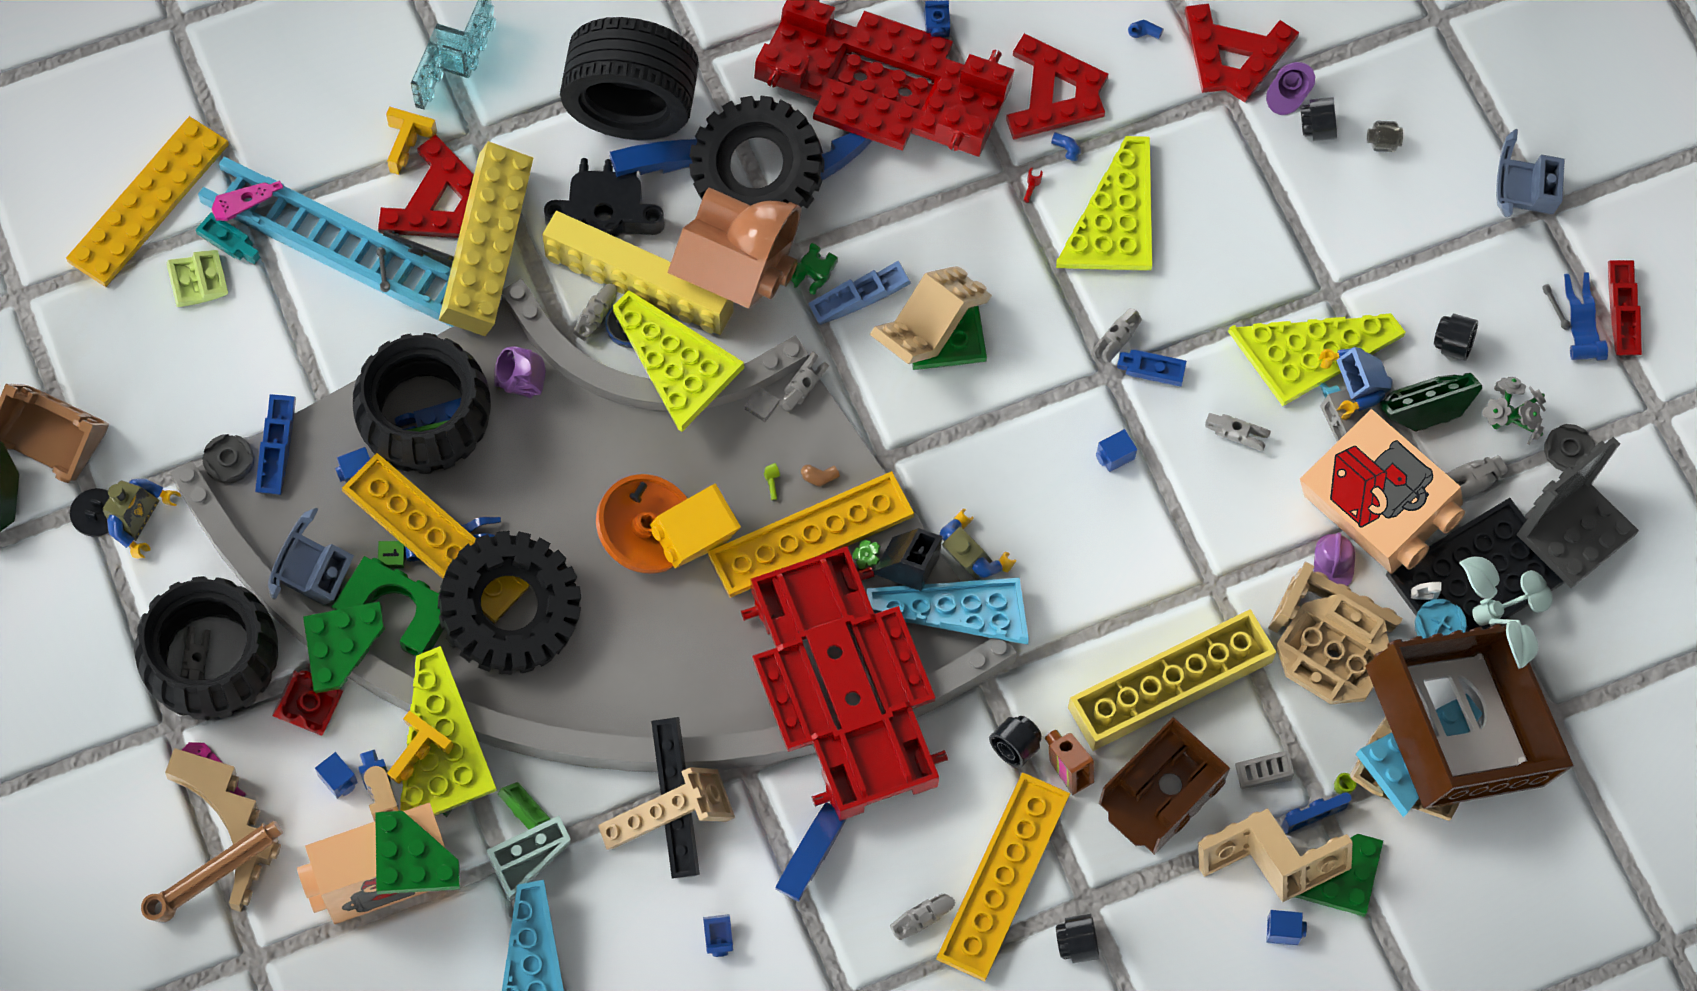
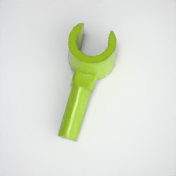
(771, 472)

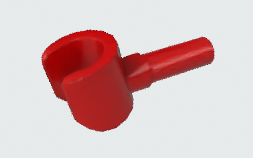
(1032, 182)

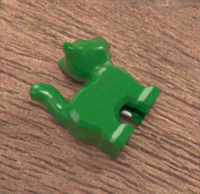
(814, 267)

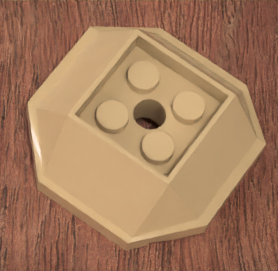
(1338, 626)

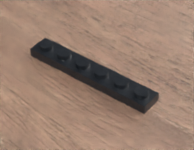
(670, 763)

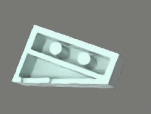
(527, 854)

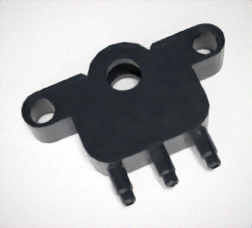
(605, 193)

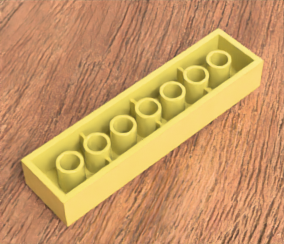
(486, 239)
(632, 269)
(1171, 680)

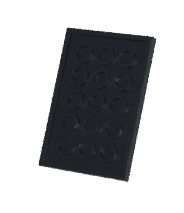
(1487, 536)

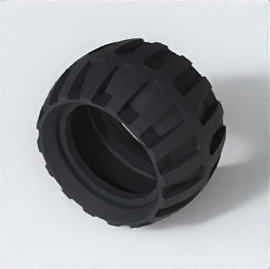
(419, 357)
(195, 601)

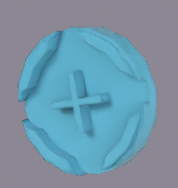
(1439, 617)

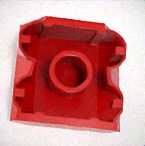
(305, 707)

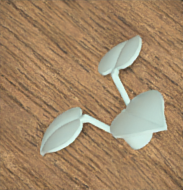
(1483, 580)

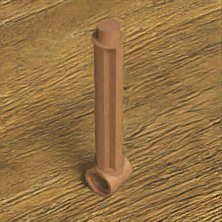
(210, 873)

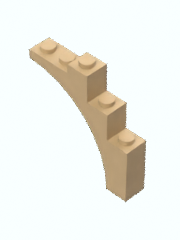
(213, 783)

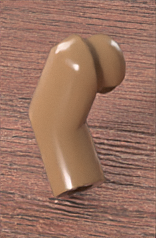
(817, 476)

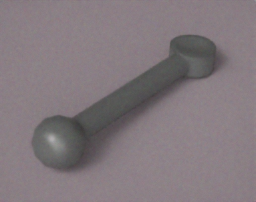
(384, 285)
(1565, 324)

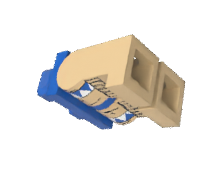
(377, 783)

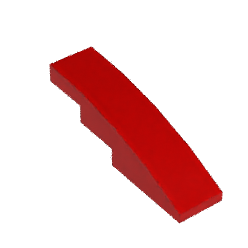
(1624, 307)

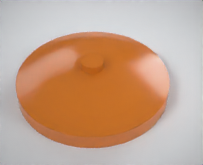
(625, 524)

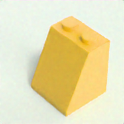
(695, 526)

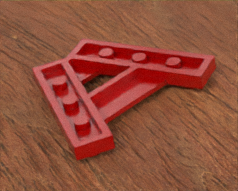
(1210, 38)
(1044, 114)
(419, 214)

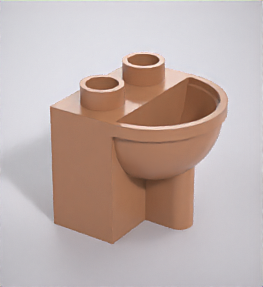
(738, 248)

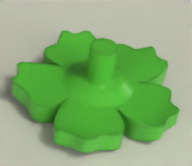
(867, 554)

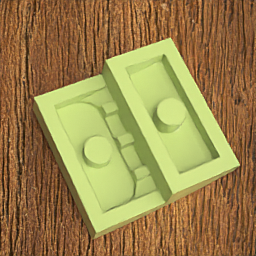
(197, 278)

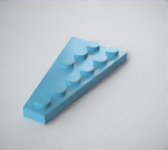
(970, 607)
(1387, 765)
(532, 950)

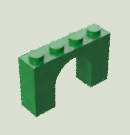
(374, 580)

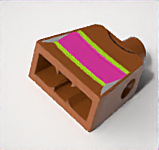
(1070, 761)

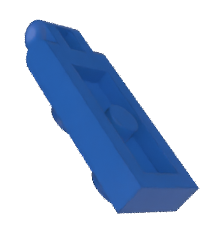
(1152, 367)

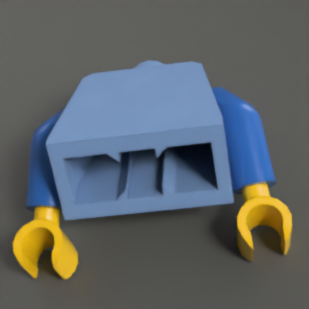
(1363, 377)

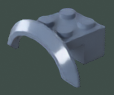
(1527, 184)
(308, 565)

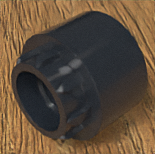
(1319, 119)
(1456, 336)
(1016, 740)
(1077, 939)

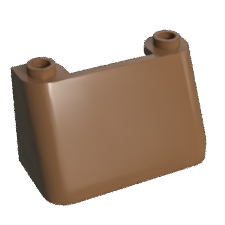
(49, 430)

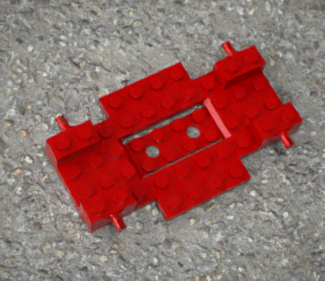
(812, 60)
(872, 752)

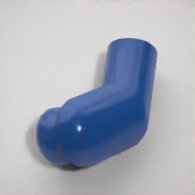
(1144, 28)
(1069, 144)

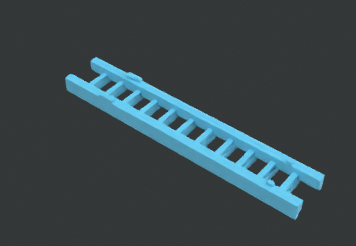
(330, 257)

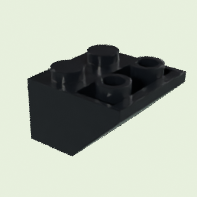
(910, 558)

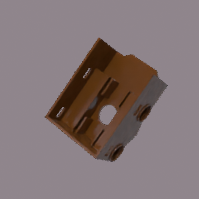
(1139, 805)

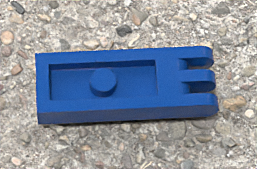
(1317, 811)

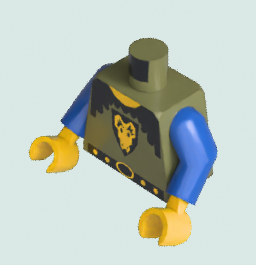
(130, 510)
(968, 552)

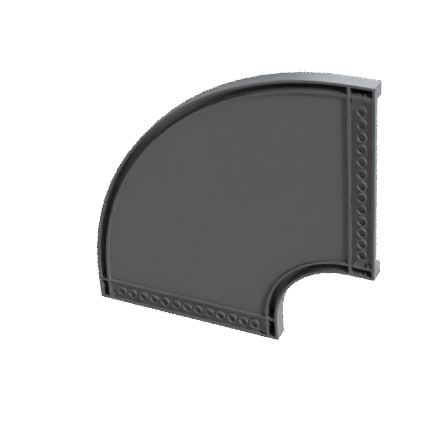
(642, 639)

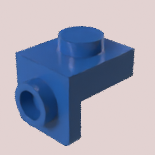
(718, 935)

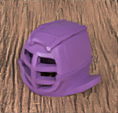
(520, 375)

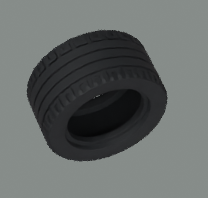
(629, 78)

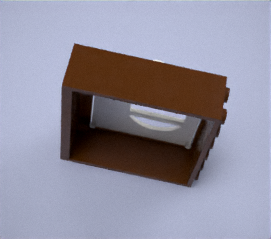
(1519, 737)

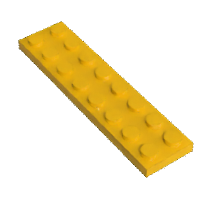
(147, 201)
(423, 528)
(812, 532)
(1003, 877)

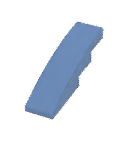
(860, 293)

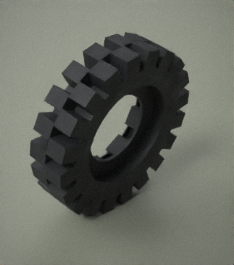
(766, 120)
(517, 557)

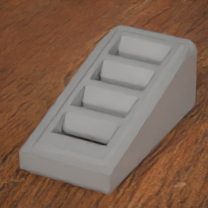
(1263, 761)

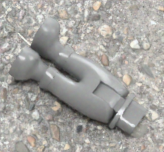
(1478, 475)

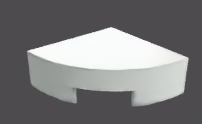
(1426, 591)

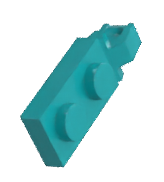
(228, 239)

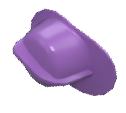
(1290, 88)
(1335, 558)

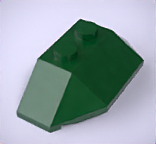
(1432, 401)
(8, 488)

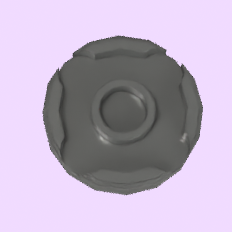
(1567, 445)
(228, 458)

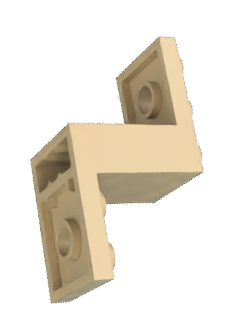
(931, 314)
(1275, 855)

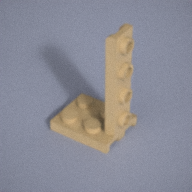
(1319, 584)
(702, 793)

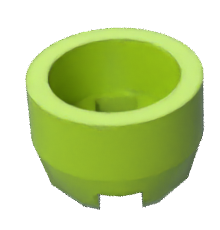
(1344, 784)

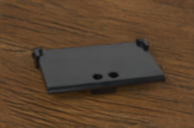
(416, 247)

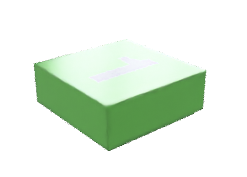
(391, 553)

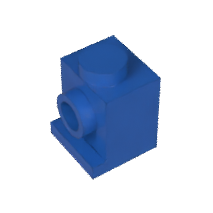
(937, 18)

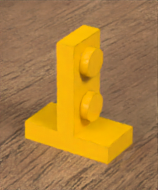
(410, 127)
(418, 747)

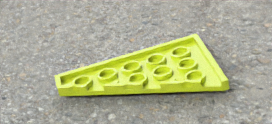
(1117, 221)
(1289, 352)
(678, 360)
(444, 777)

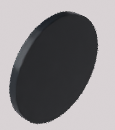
(88, 513)

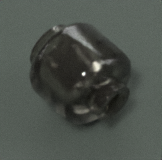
(1385, 136)

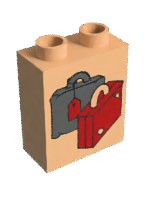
(1383, 493)
(344, 870)

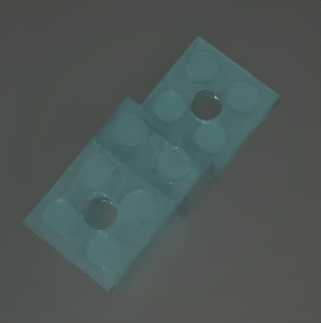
(452, 52)

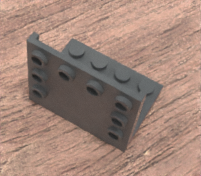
(1574, 523)

